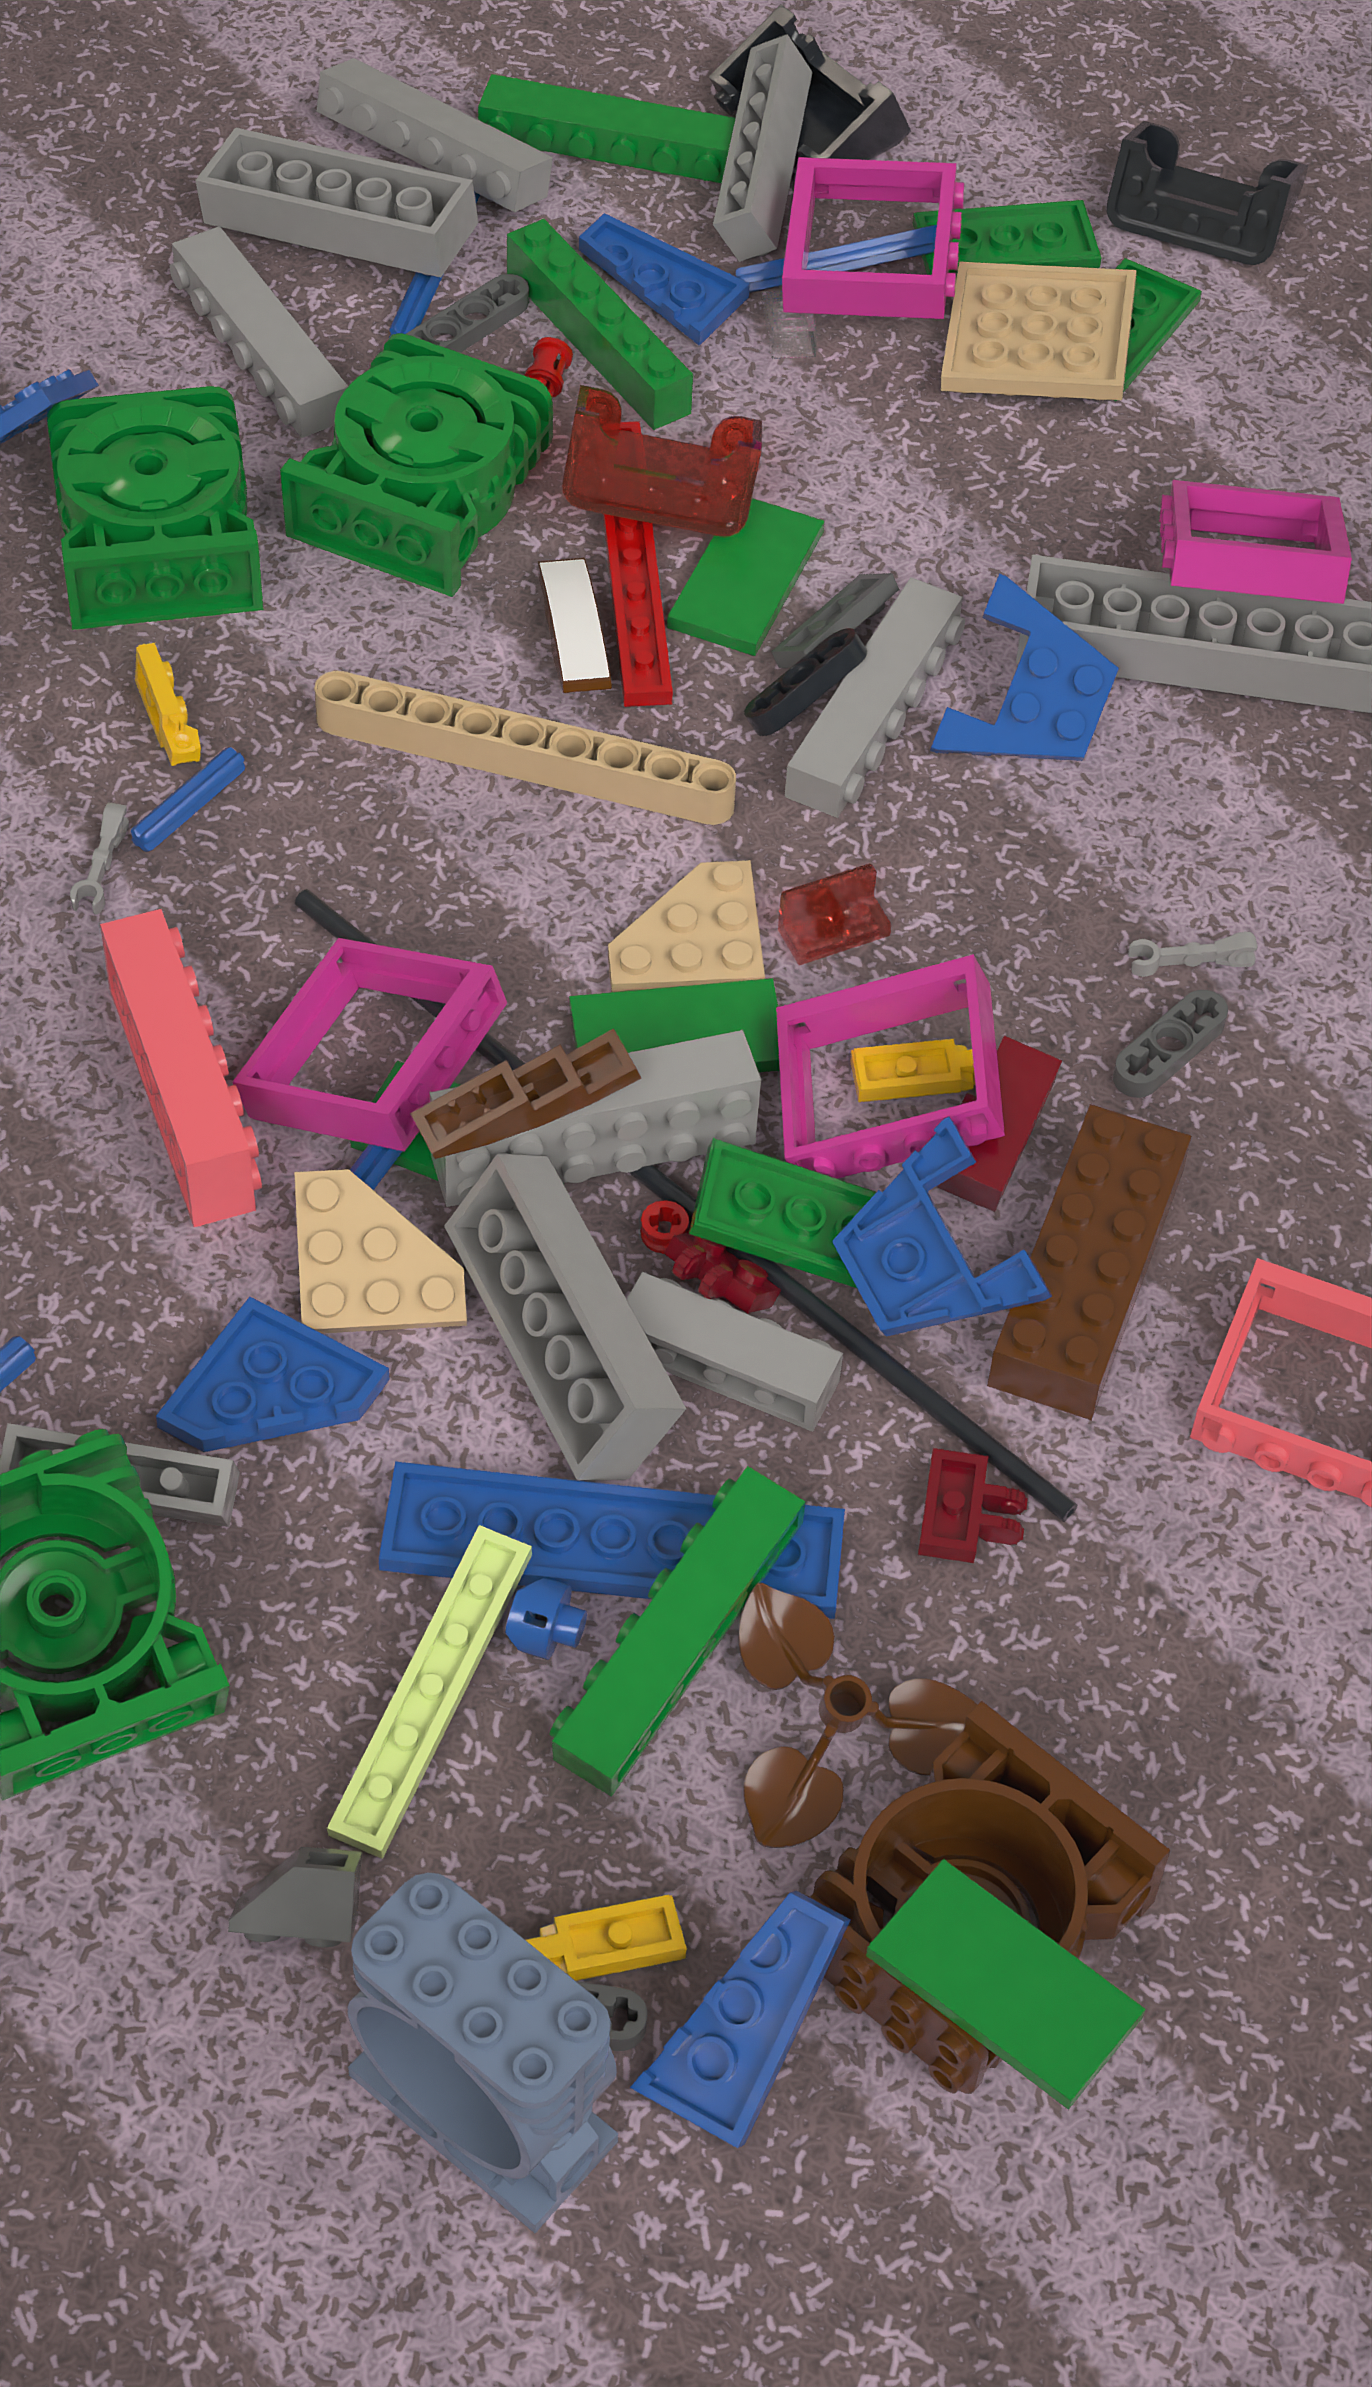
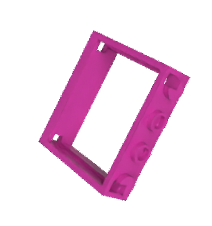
(867, 291)
(1254, 567)
(471, 1008)
(873, 1009)

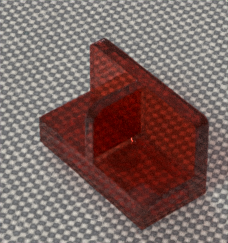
(832, 915)

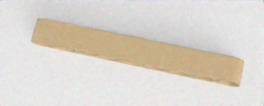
(525, 747)

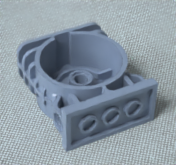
(481, 2046)

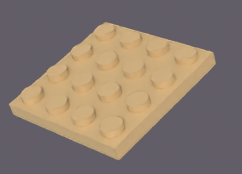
(1039, 331)

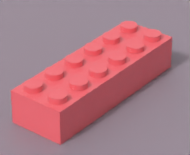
(181, 1067)

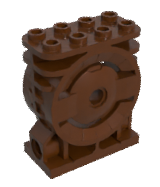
(1006, 1822)

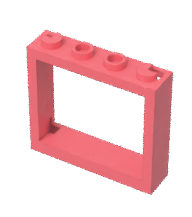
(1273, 1449)

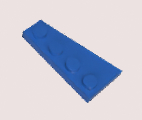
(668, 280)
(737, 2039)

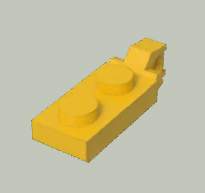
(165, 709)
(911, 1070)
(613, 1938)

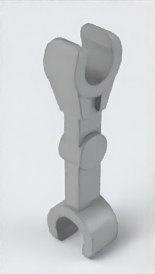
(113, 830)
(1229, 951)

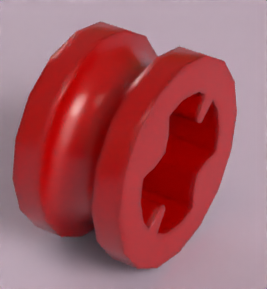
(658, 1212)

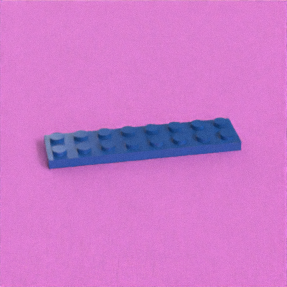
(581, 1531)

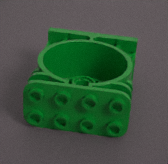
(442, 464)
(153, 507)
(97, 1499)

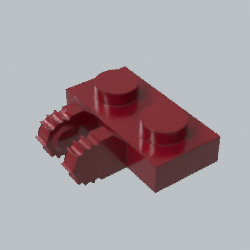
(721, 1273)
(955, 1504)

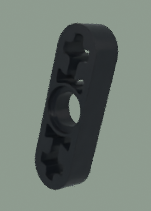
(805, 682)

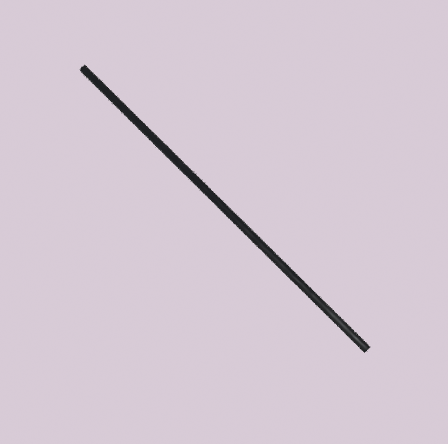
(790, 1288)

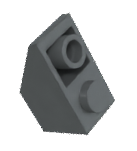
(303, 1897)

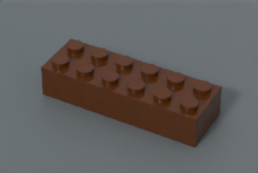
(1091, 1260)

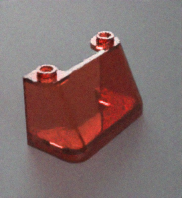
(657, 476)

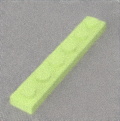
(429, 1692)

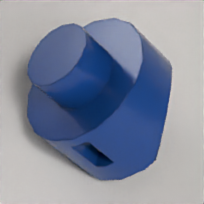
(539, 1636)

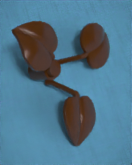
(784, 1791)

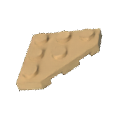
(693, 934)
(368, 1262)

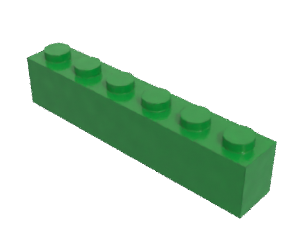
(609, 128)
(600, 325)
(676, 1631)

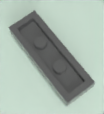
(847, 609)

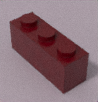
(1024, 1085)

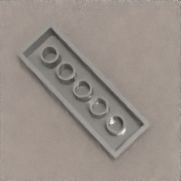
(338, 202)
(671, 1114)
(564, 1318)

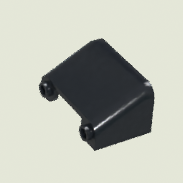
(840, 112)
(1197, 208)

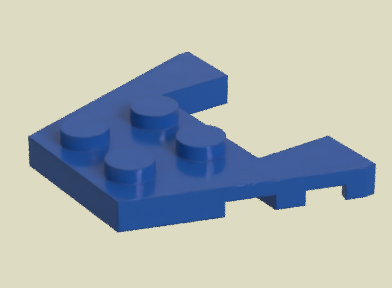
(1052, 694)
(908, 1258)

